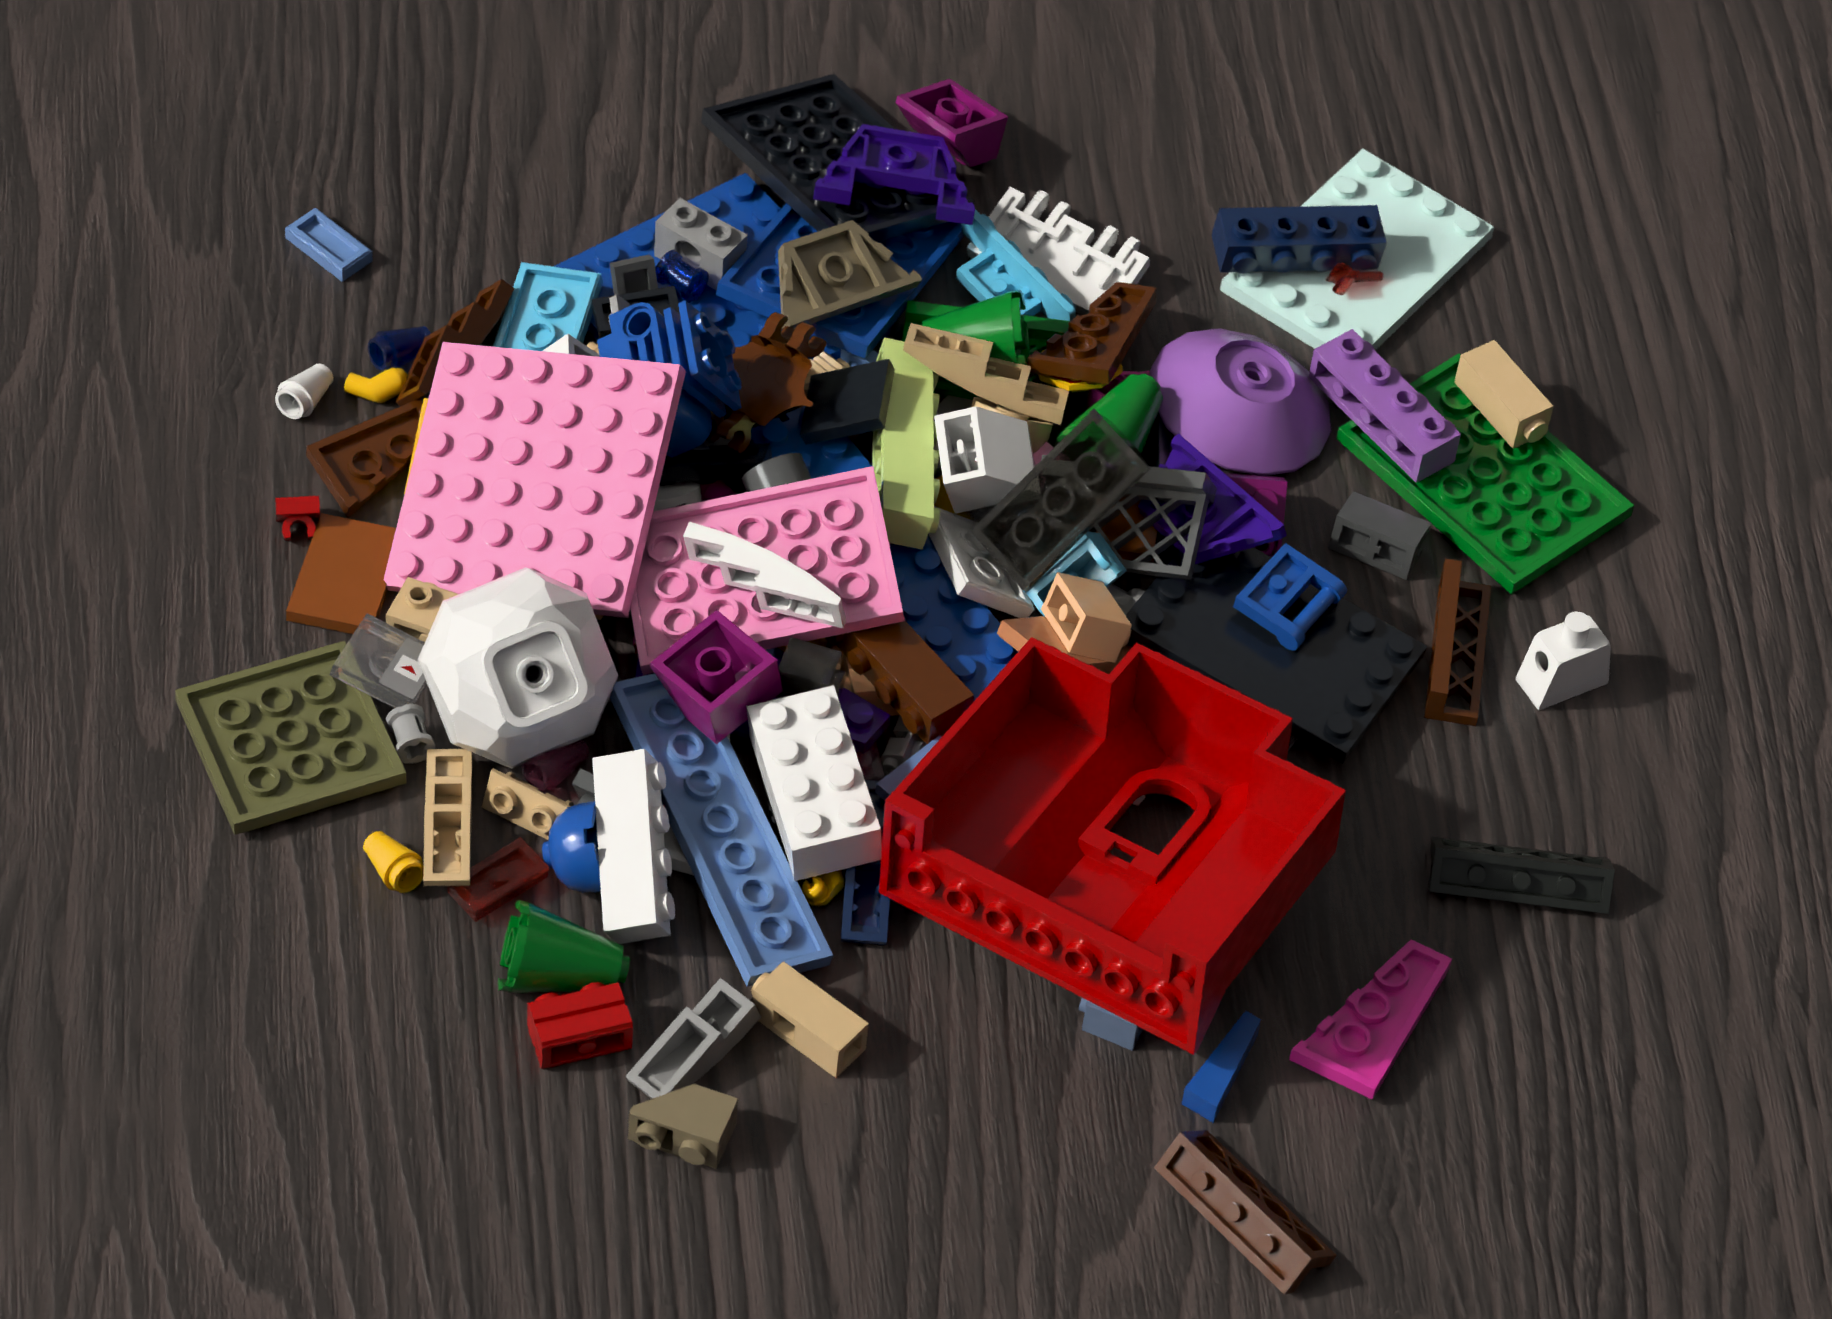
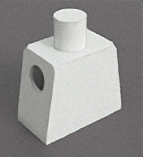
(1565, 661)

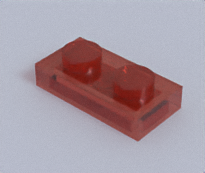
(500, 879)

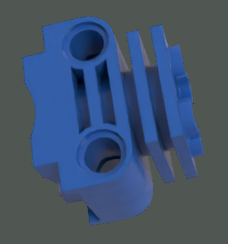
(686, 340)

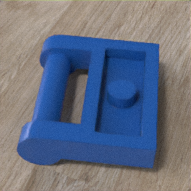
(1279, 586)

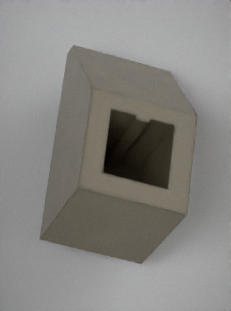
(686, 1123)

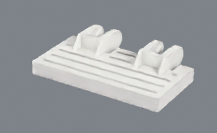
(1063, 248)

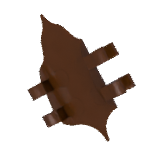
(771, 378)

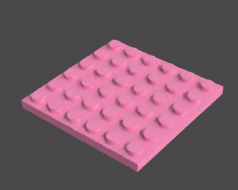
(537, 470)

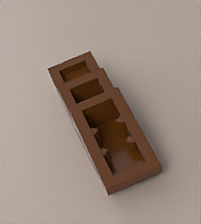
(465, 327)

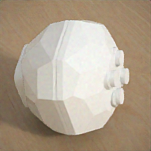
(518, 667)

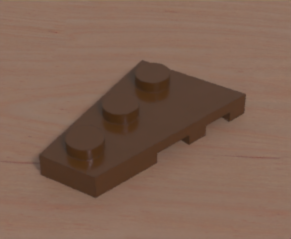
(366, 456)

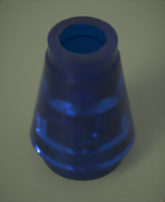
(396, 347)

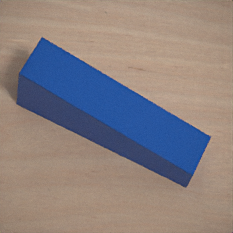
(1216, 1076)

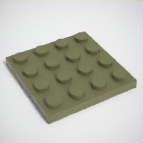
(288, 739)

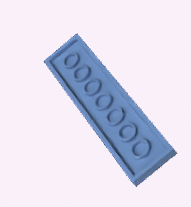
(724, 836)

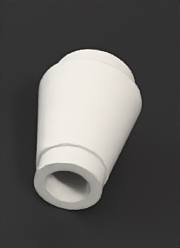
(303, 391)

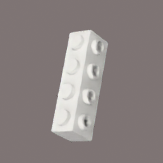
(632, 846)

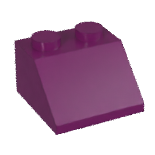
(964, 120)
(717, 675)

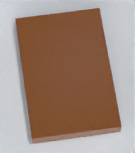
(342, 574)

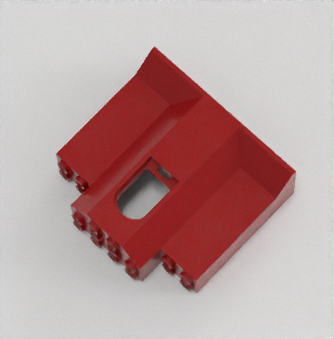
(1014, 838)

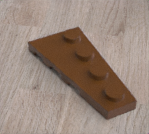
(1098, 339)

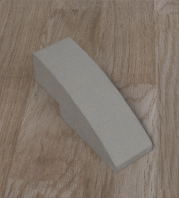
(695, 1041)

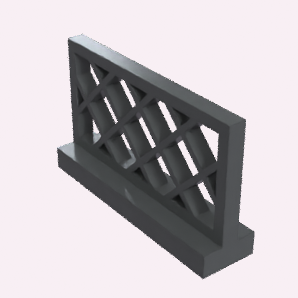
(1167, 486)

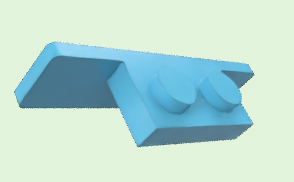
(1004, 269)

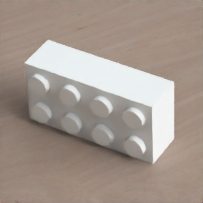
(814, 783)

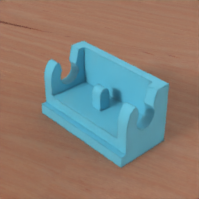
(1087, 558)

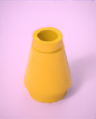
(395, 863)

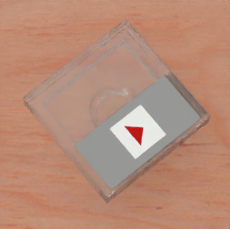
(382, 663)

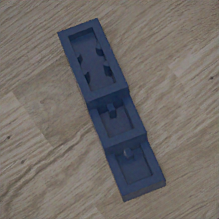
(864, 908)

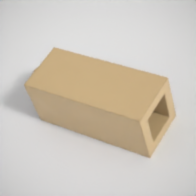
(1503, 394)
(809, 1019)

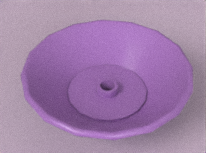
(1241, 402)

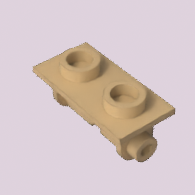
(522, 803)

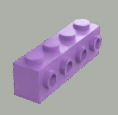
(1384, 405)

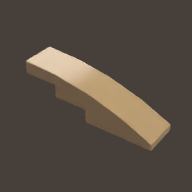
(969, 365)
(448, 818)

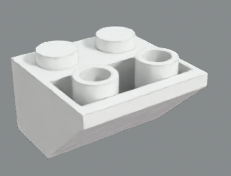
(982, 456)

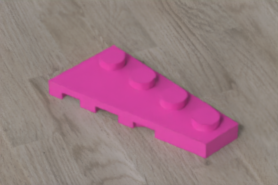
(1375, 1023)

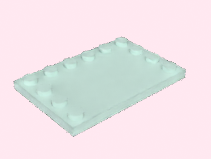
(1424, 249)

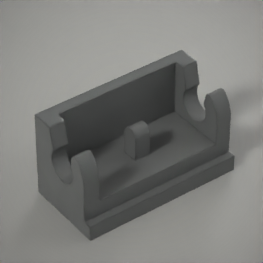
(1379, 535)

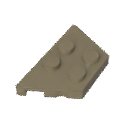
(836, 274)

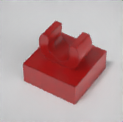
(297, 510)

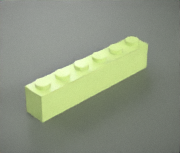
(905, 450)

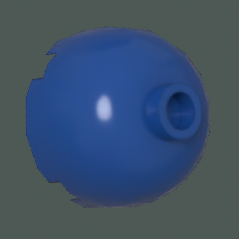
(574, 848)

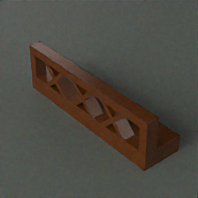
(1445, 642)
(1243, 1209)

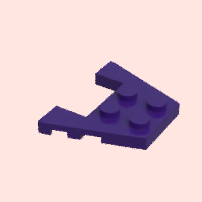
(899, 161)

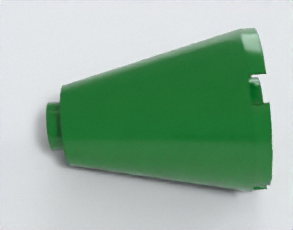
(994, 321)
(1130, 407)
(556, 954)

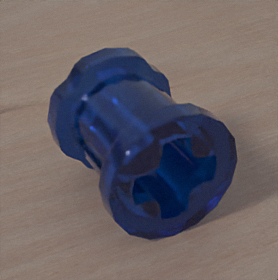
(678, 273)

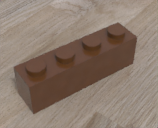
(907, 676)

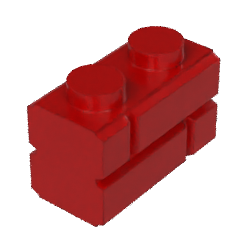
(579, 1024)

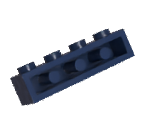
(1298, 238)

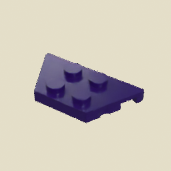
(1230, 523)

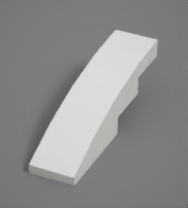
(777, 582)

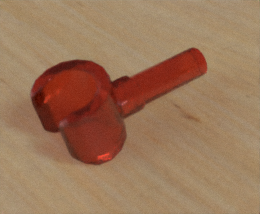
(1345, 276)

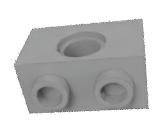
(699, 239)

